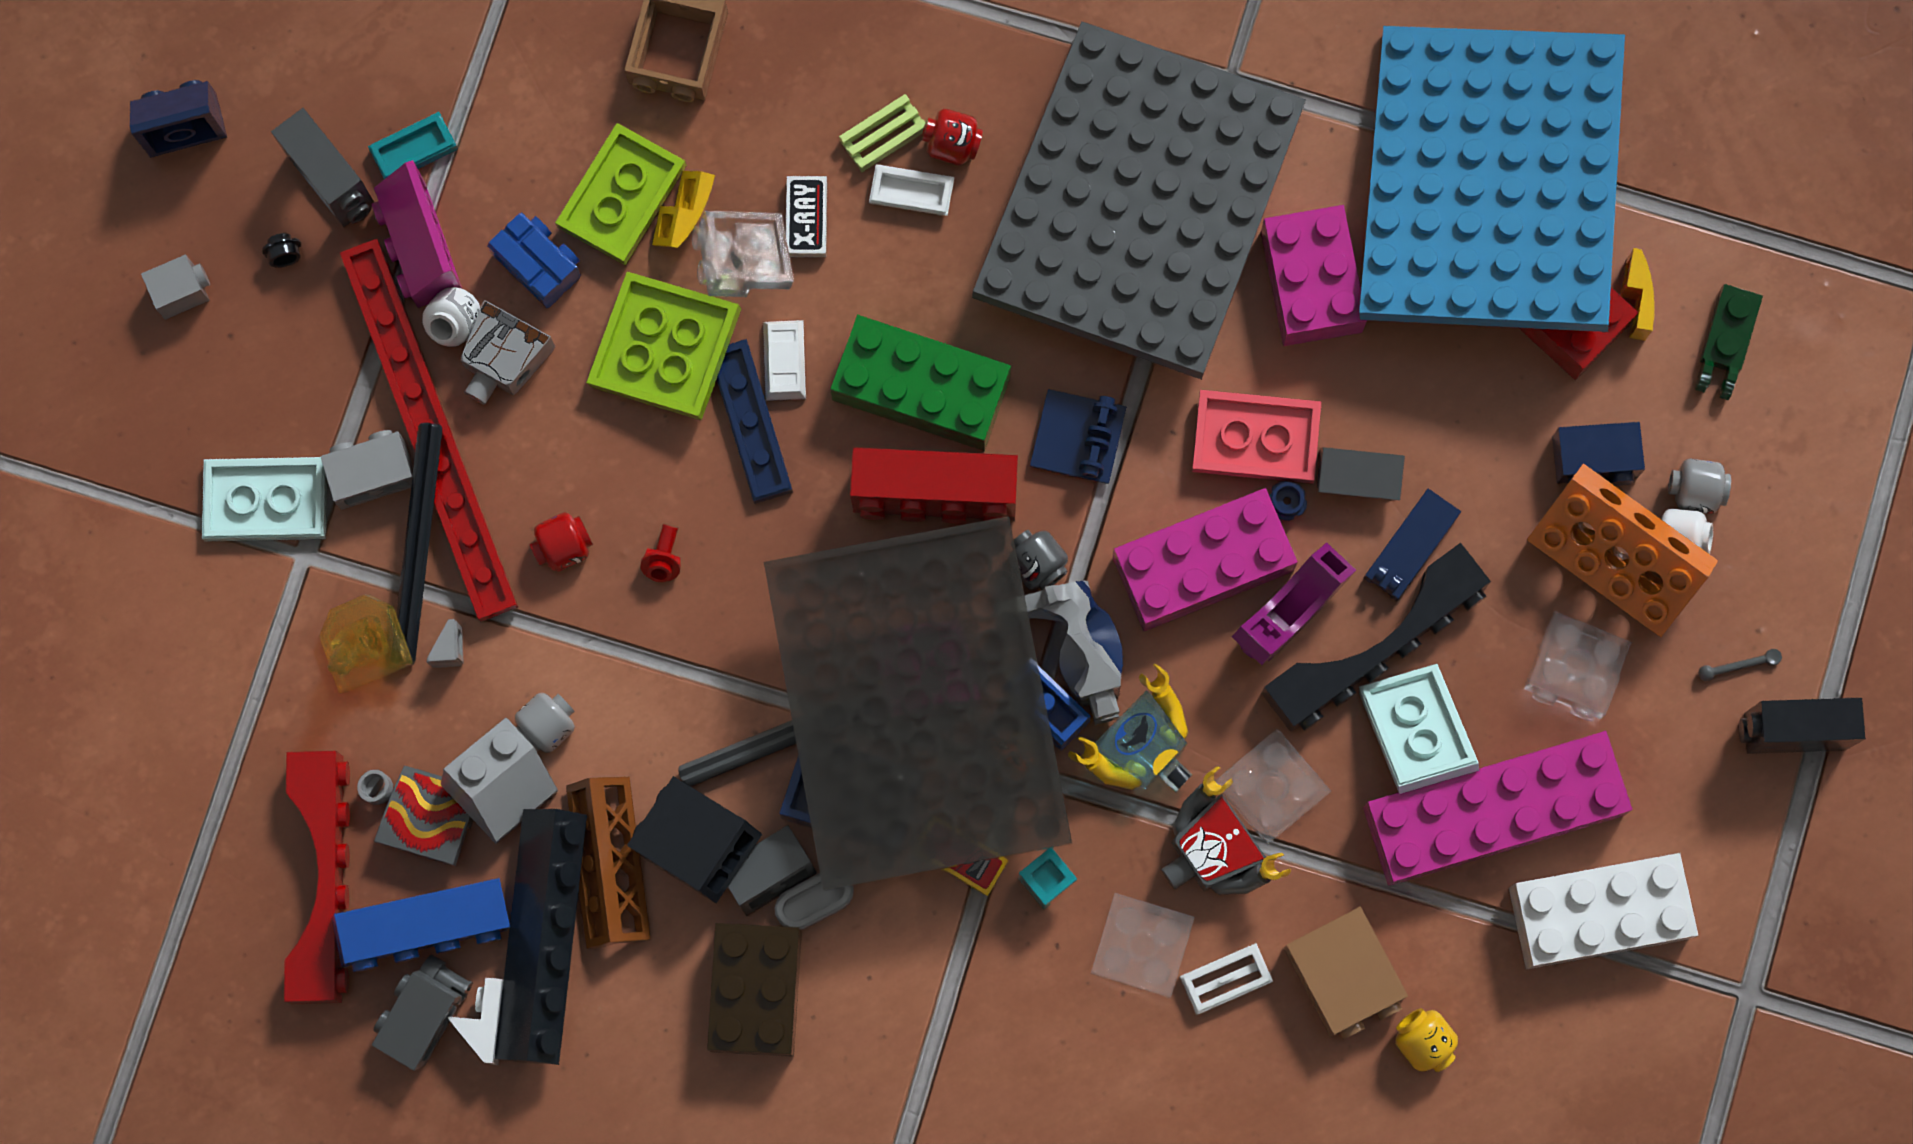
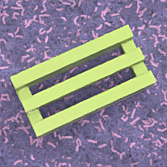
(873, 121)

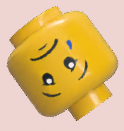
(1426, 1040)

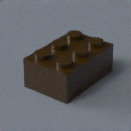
(754, 989)

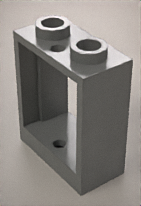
(324, 168)

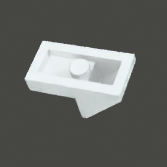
(482, 1033)

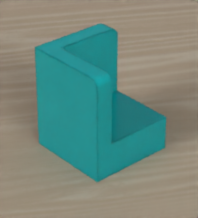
(1047, 877)

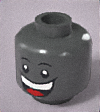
(1040, 559)

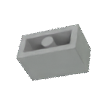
(368, 469)

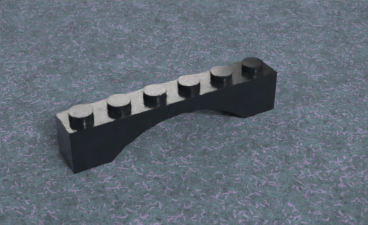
(1309, 687)

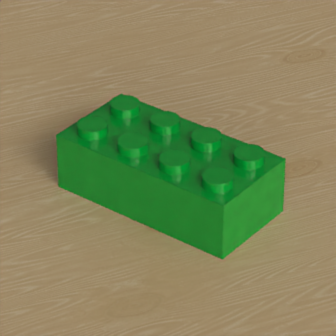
(920, 382)

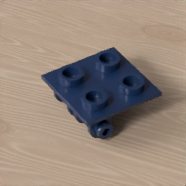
(1078, 436)

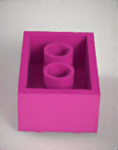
(1313, 275)

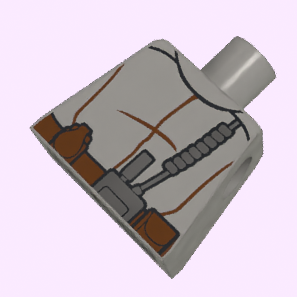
(502, 352)

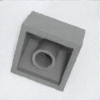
(498, 780)

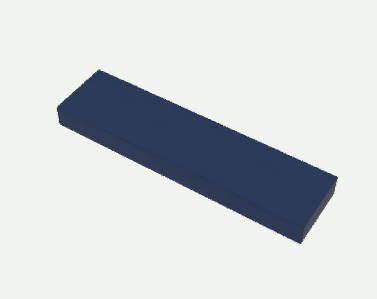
(752, 424)

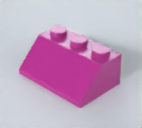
(415, 235)

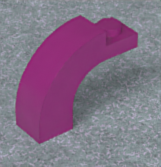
(1294, 605)

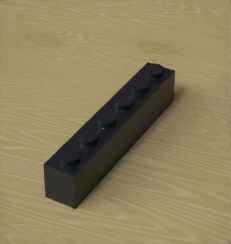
(541, 936)

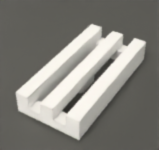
(1193, 993)

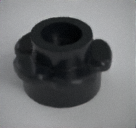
(282, 250)

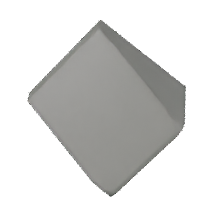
(448, 647)

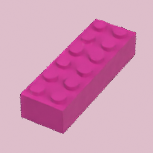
(1497, 808)

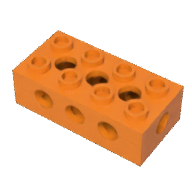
(1618, 575)

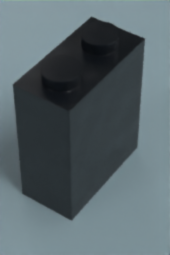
(1803, 725)
(694, 839)

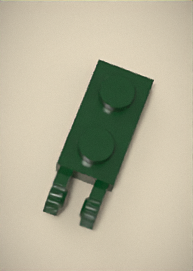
(1728, 337)

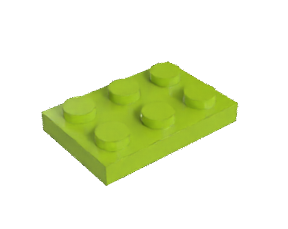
(621, 194)

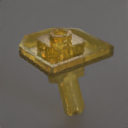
(363, 642)

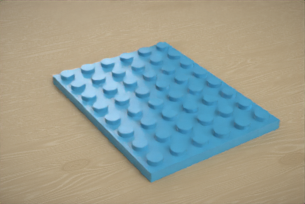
(1494, 178)

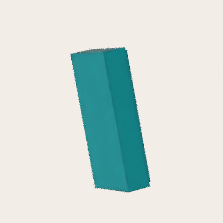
(419, 142)

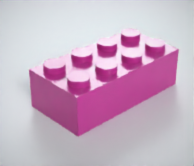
(1204, 559)

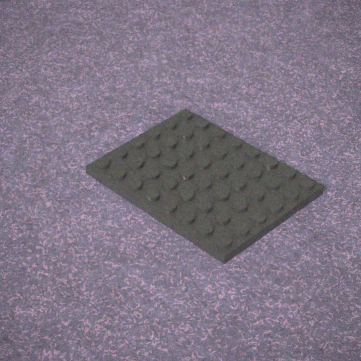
(1139, 200)

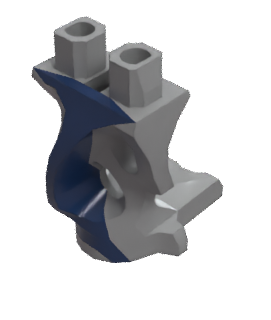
(1091, 650)

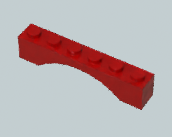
(316, 787)

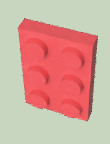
(1256, 436)

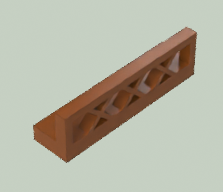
(599, 895)

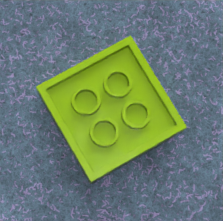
(664, 345)

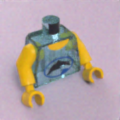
(1142, 741)

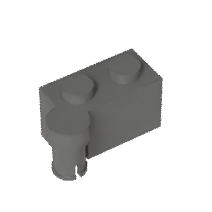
(420, 1013)

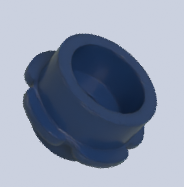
(1295, 493)

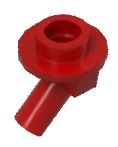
(661, 559)

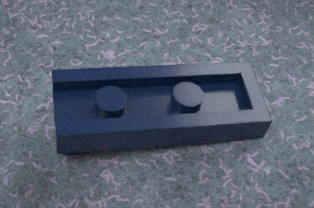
(1412, 544)

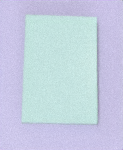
(264, 499)
(1418, 728)

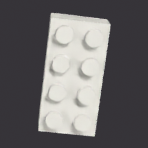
(1603, 911)

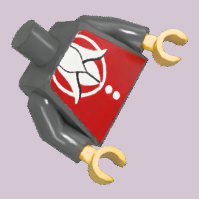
(1217, 845)

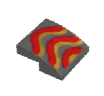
(423, 818)

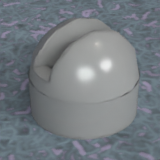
(371, 783)

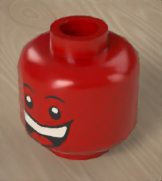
(952, 137)
(561, 542)

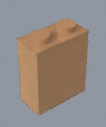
(1346, 973)

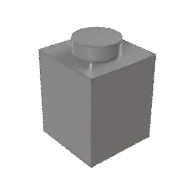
(176, 286)

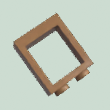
(682, 89)

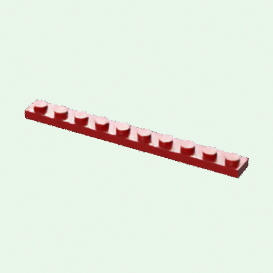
(419, 404)

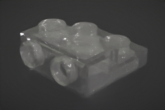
(742, 252)
(1577, 667)

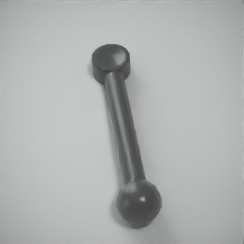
(1771, 658)

